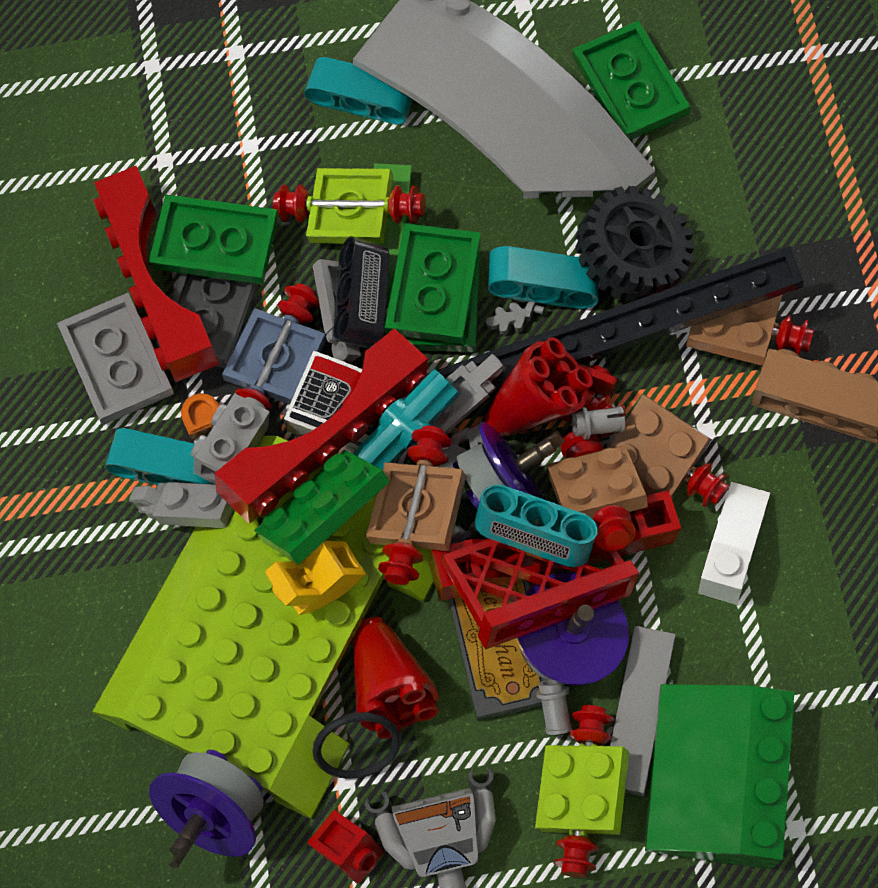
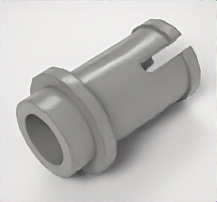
(598, 421)
(554, 706)

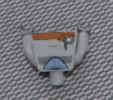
(439, 831)

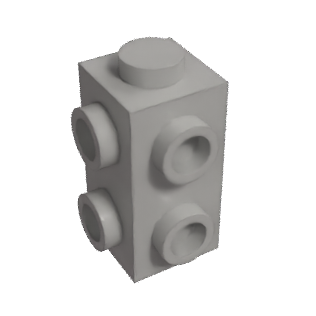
(235, 427)

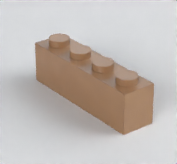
(818, 394)

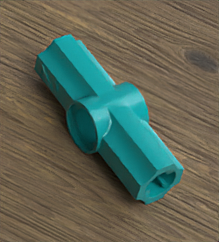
(404, 416)

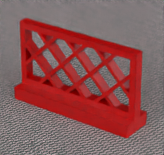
(540, 609)

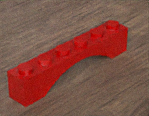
(178, 330)
(263, 475)
(654, 527)

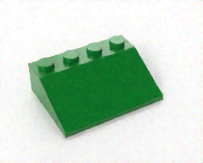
(721, 773)

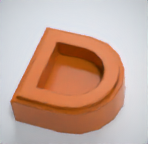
(198, 414)

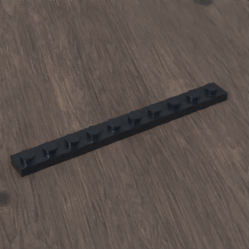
(660, 312)

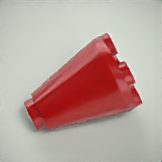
(539, 389)
(390, 679)

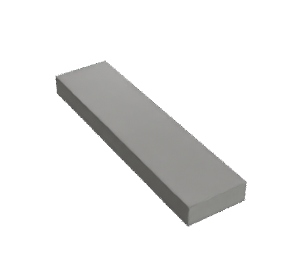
(639, 700)

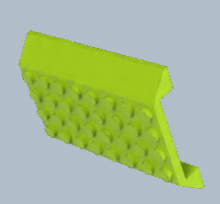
(238, 668)

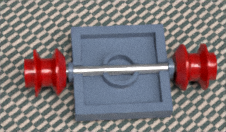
(276, 349)

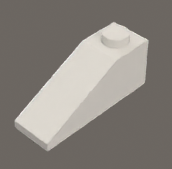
(733, 543)

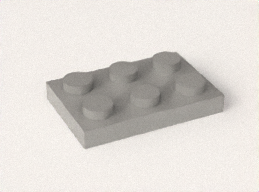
(115, 358)

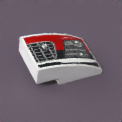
(321, 394)

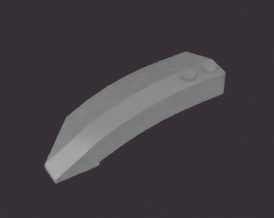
(503, 98)

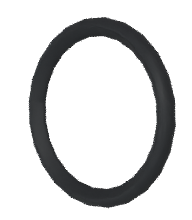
(349, 774)

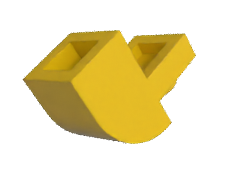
(317, 579)

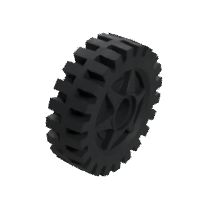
(634, 243)

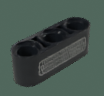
(361, 293)

